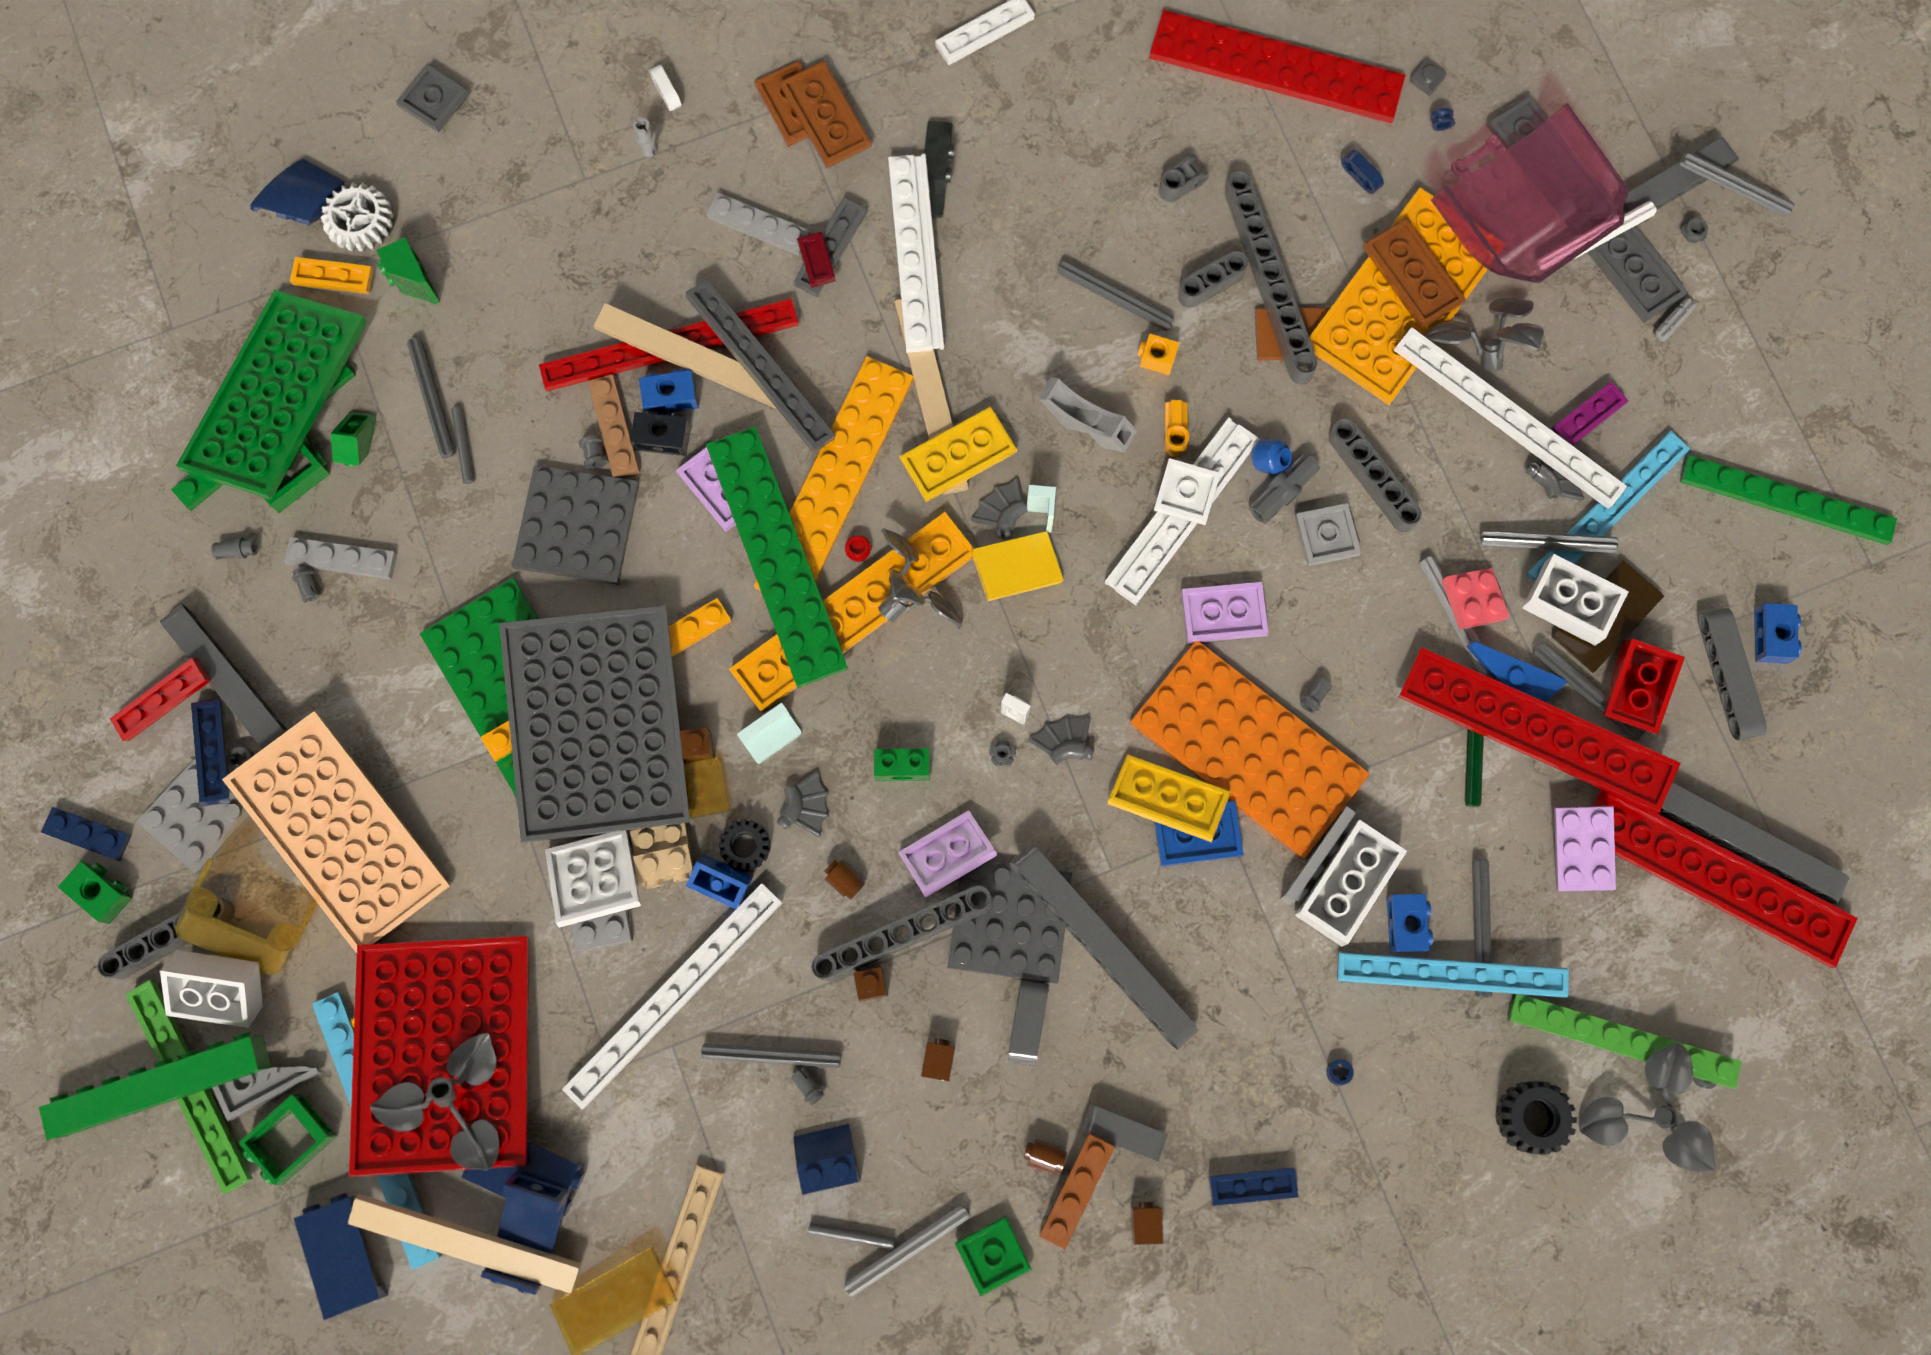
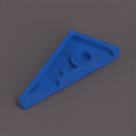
(1517, 673)

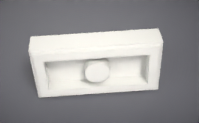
(1015, 708)

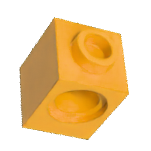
(1159, 364)

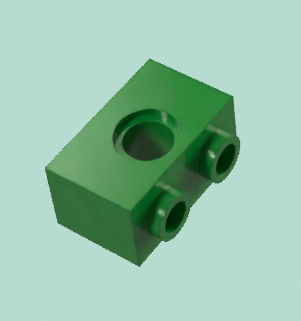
(902, 764)
(80, 887)

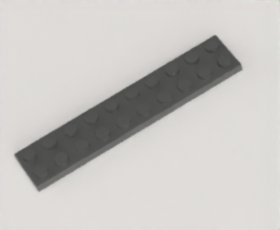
(1624, 259)

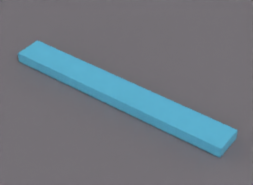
(1638, 482)
(1453, 974)

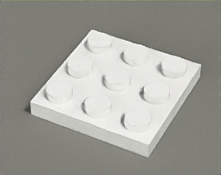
(592, 878)

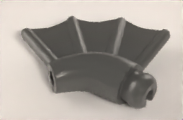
(1553, 482)
(1002, 509)
(1065, 740)
(805, 805)

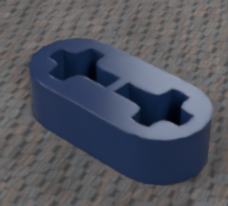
(1362, 171)

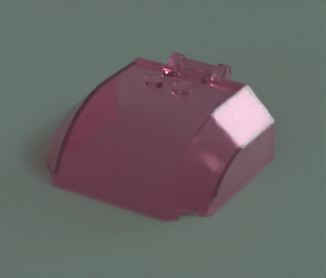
(1535, 200)

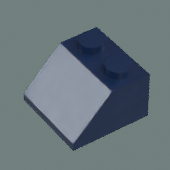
(826, 1159)

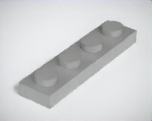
(756, 223)
(340, 558)
(1326, 847)

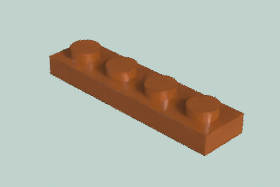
(1077, 1190)

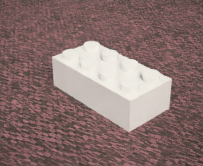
(1350, 883)

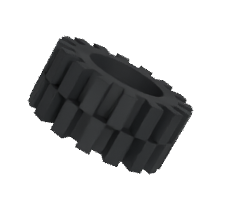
(736, 830)

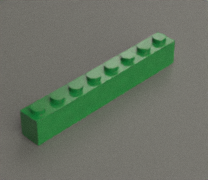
(154, 1087)

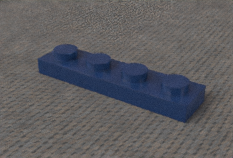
(210, 752)

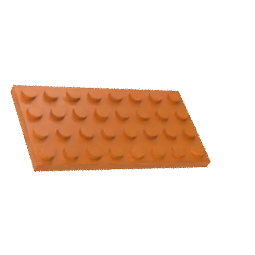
(1252, 746)

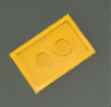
(1017, 566)

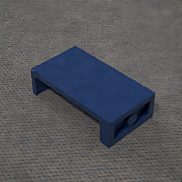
(541, 1166)
(530, 1219)
(337, 1257)

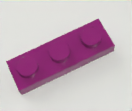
(1590, 414)

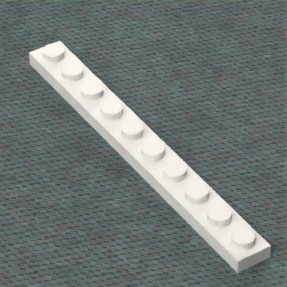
(1510, 418)
(671, 996)

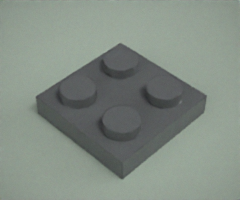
(432, 98)

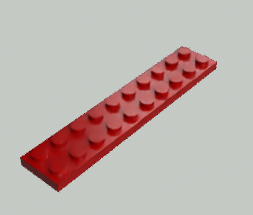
(1277, 66)
(1540, 730)
(1728, 882)

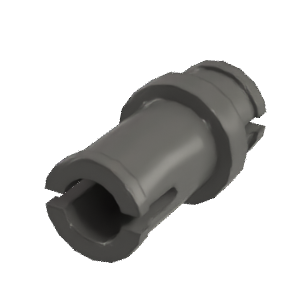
(239, 548)

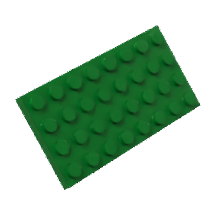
(272, 394)
(472, 660)

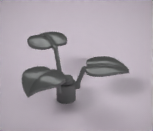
(1493, 351)
(904, 592)
(403, 1104)
(1691, 1142)

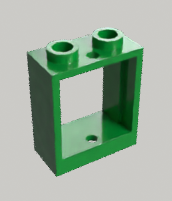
(301, 483)
(308, 1118)

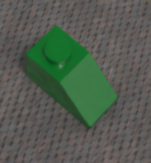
(352, 438)

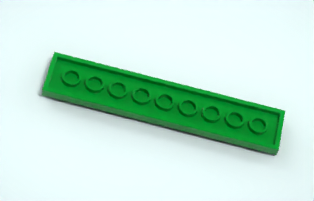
(776, 557)

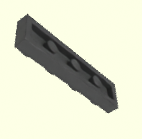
(836, 237)

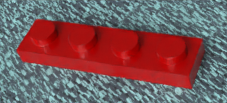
(160, 699)

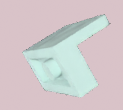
(1042, 500)
(769, 733)

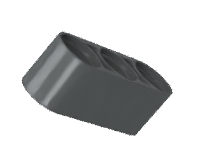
(1219, 269)
(1028, 1022)
(1125, 1132)

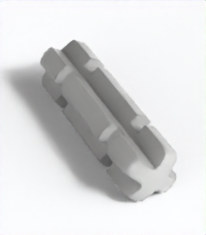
(1675, 319)

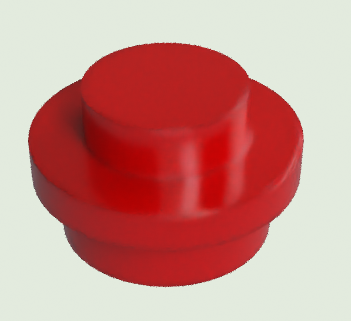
(858, 548)

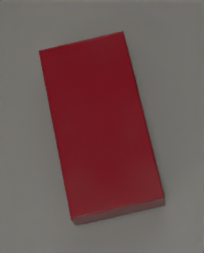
(816, 259)

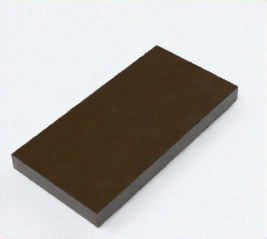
(1636, 606)

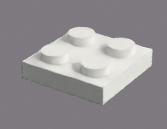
(1187, 491)

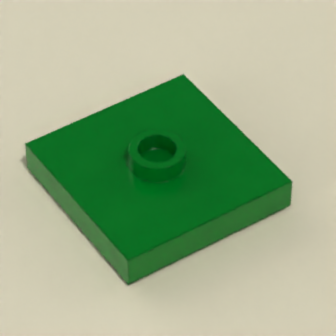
(993, 1256)

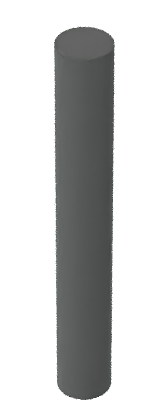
(462, 445)
(851, 1236)

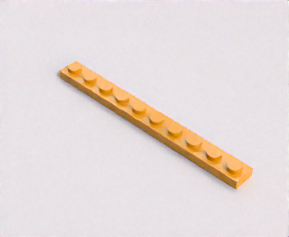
(682, 636)

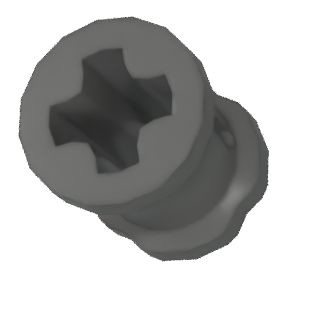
(593, 452)

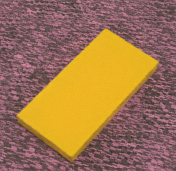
(958, 454)
(1169, 797)

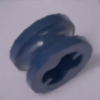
(1442, 119)
(1335, 1079)

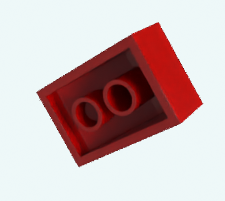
(1642, 685)

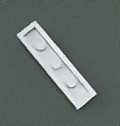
(984, 30)

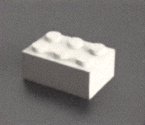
(1575, 599)
(211, 988)

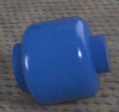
(1271, 456)

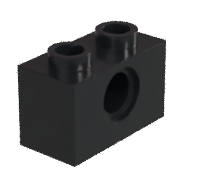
(672, 442)

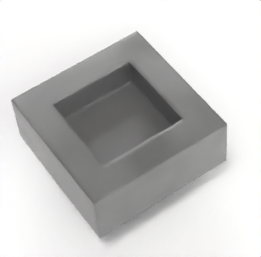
(1428, 77)

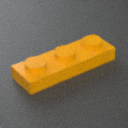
(331, 275)

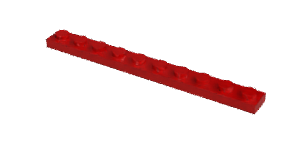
(626, 357)

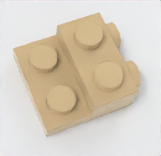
(662, 854)

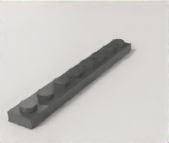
(760, 366)

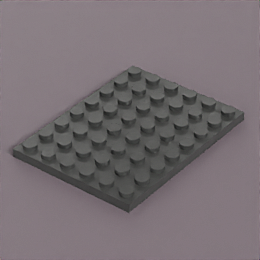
(593, 723)

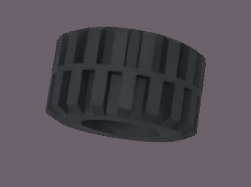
(1558, 1111)

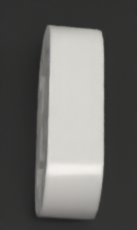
(665, 88)

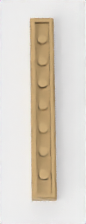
(678, 351)
(929, 392)
(464, 1243)
(681, 1256)

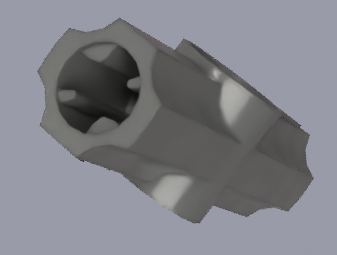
(1284, 488)

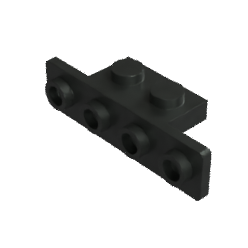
(937, 153)

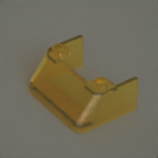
(202, 930)

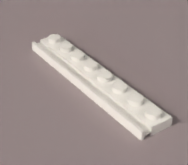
(916, 253)
(1166, 532)

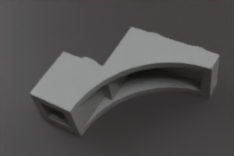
(1077, 414)

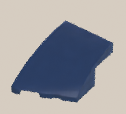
(298, 193)

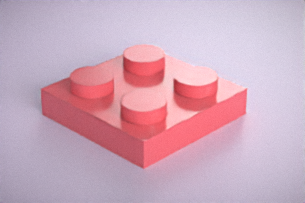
(1475, 598)

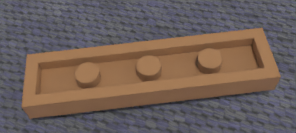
(613, 427)

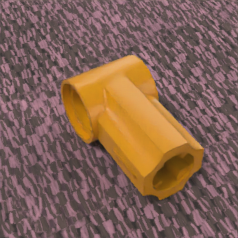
(1176, 427)

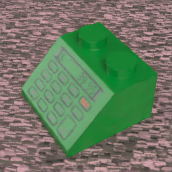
(405, 271)

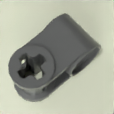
(1185, 176)

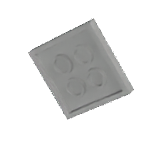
(187, 828)

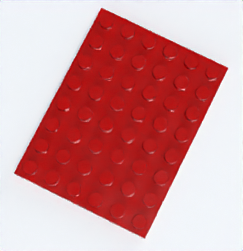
(408, 1019)

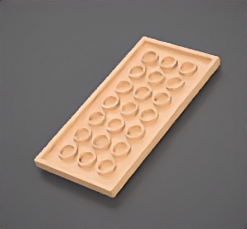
(336, 832)

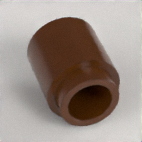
(844, 878)
(1045, 1156)

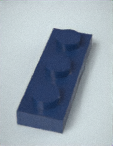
(86, 834)
(1253, 1186)

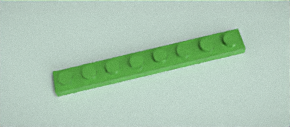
(1617, 1038)
(200, 1107)

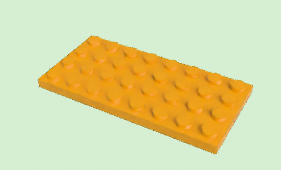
(1370, 318)

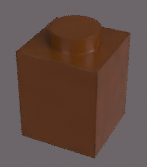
(696, 744)
(870, 984)
(938, 1060)
(1146, 1223)

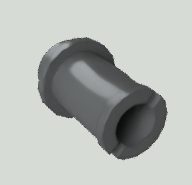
(305, 583)
(1312, 700)
(808, 1086)

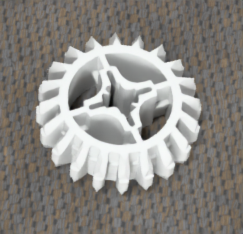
(363, 226)

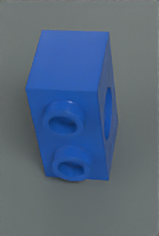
(681, 399)
(1768, 645)
(719, 881)
(1400, 938)

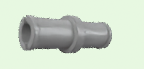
(645, 137)

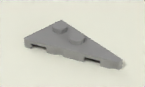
(254, 1090)

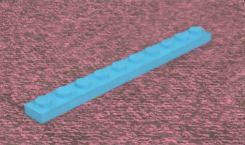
(339, 1036)

